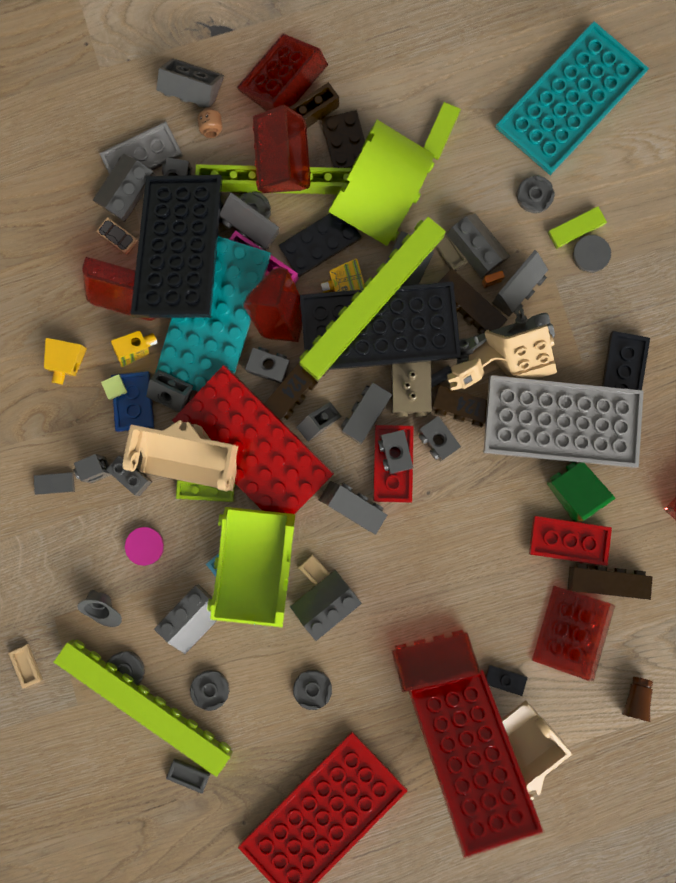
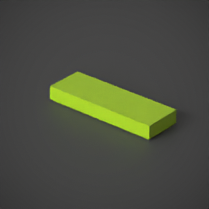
(442, 129)
(577, 227)
(195, 491)

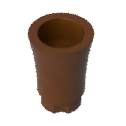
(639, 699)

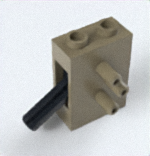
(413, 388)

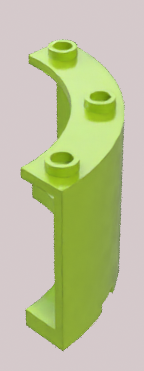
(383, 183)
(252, 567)

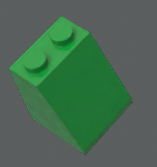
(580, 491)

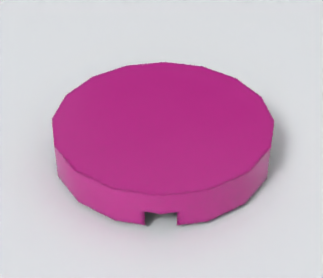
(144, 546)

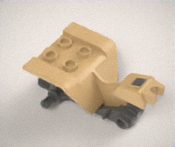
(518, 349)

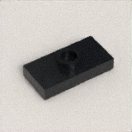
(506, 680)

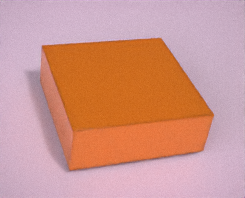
(492, 279)

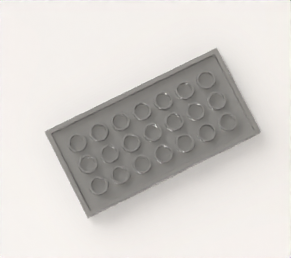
(563, 421)

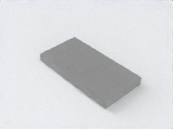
(148, 148)

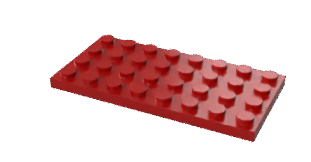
(270, 459)
(475, 764)
(324, 815)

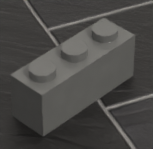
(365, 413)

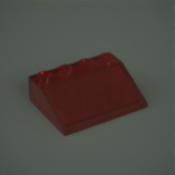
(283, 73)
(573, 633)

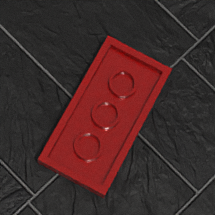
(395, 486)
(570, 540)

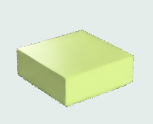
(114, 387)

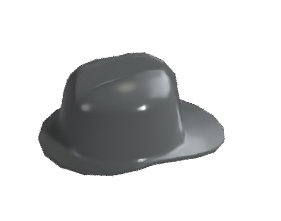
(99, 608)

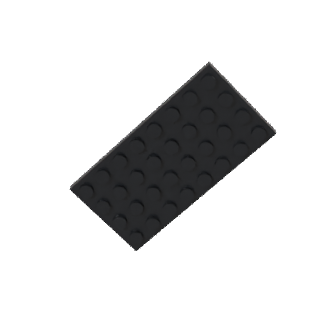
(177, 247)
(410, 328)

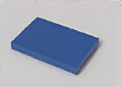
(134, 406)

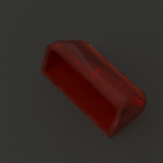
(281, 151)
(109, 286)
(276, 307)
(435, 661)

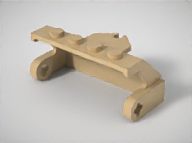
(182, 454)
(534, 745)

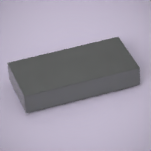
(54, 483)
(188, 776)

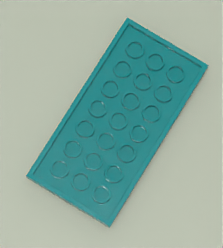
(572, 98)
(201, 346)

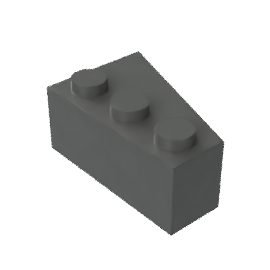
(353, 506)

